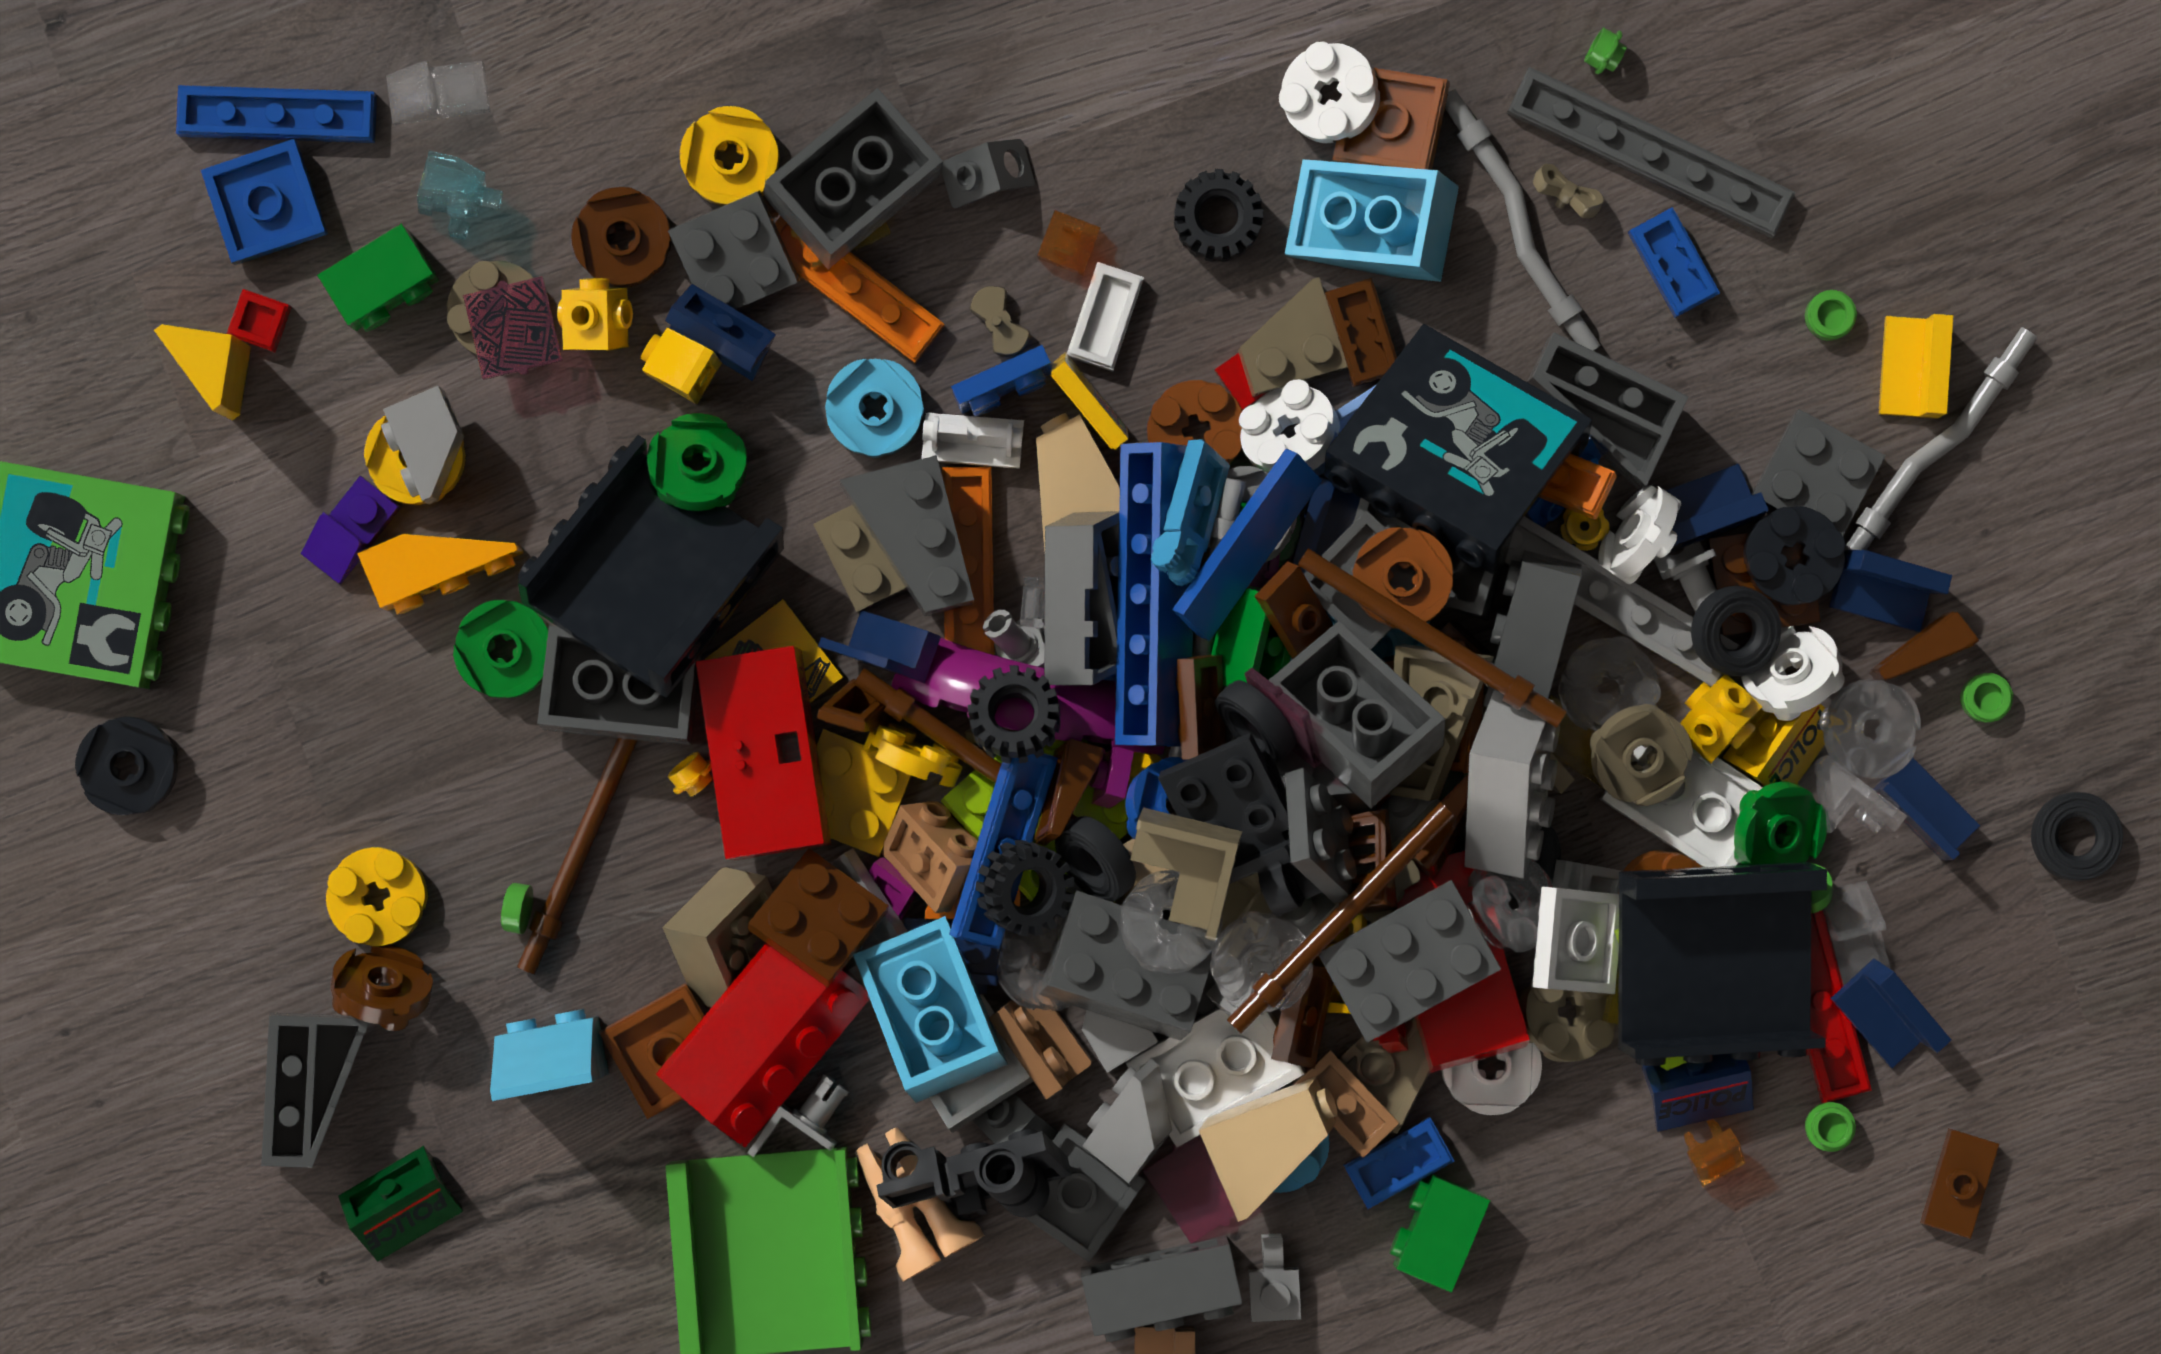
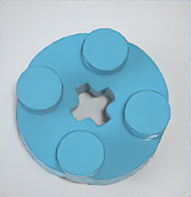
(845, 407)

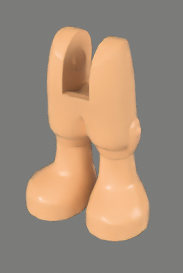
(916, 1250)

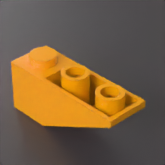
(419, 564)

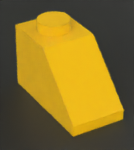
(680, 364)

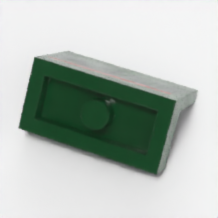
(398, 1204)

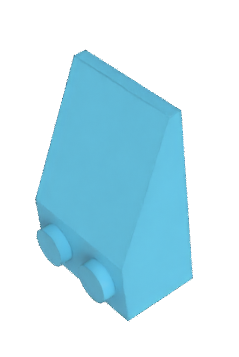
(1373, 218)
(929, 1010)
(548, 1056)

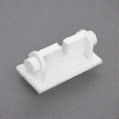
(973, 440)

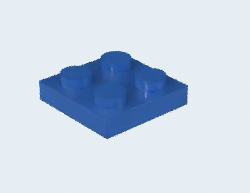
(264, 202)
(1022, 373)

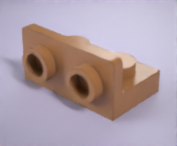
(930, 852)
(1041, 1045)

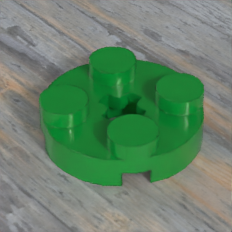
(701, 489)
(476, 643)
(1763, 813)

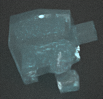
(455, 189)

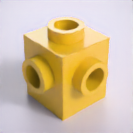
(594, 316)
(1726, 711)

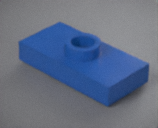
(1673, 262)
(1398, 1162)

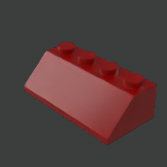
(760, 1042)

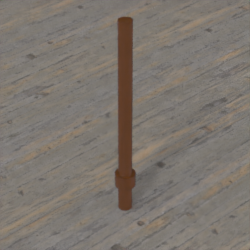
(1517, 691)
(901, 705)
(546, 923)
(1270, 989)

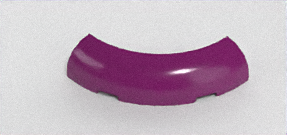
(956, 669)

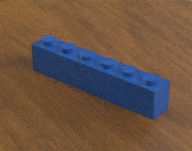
(1147, 627)

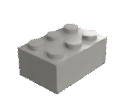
(1509, 789)

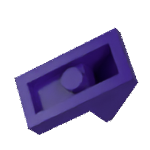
(349, 529)

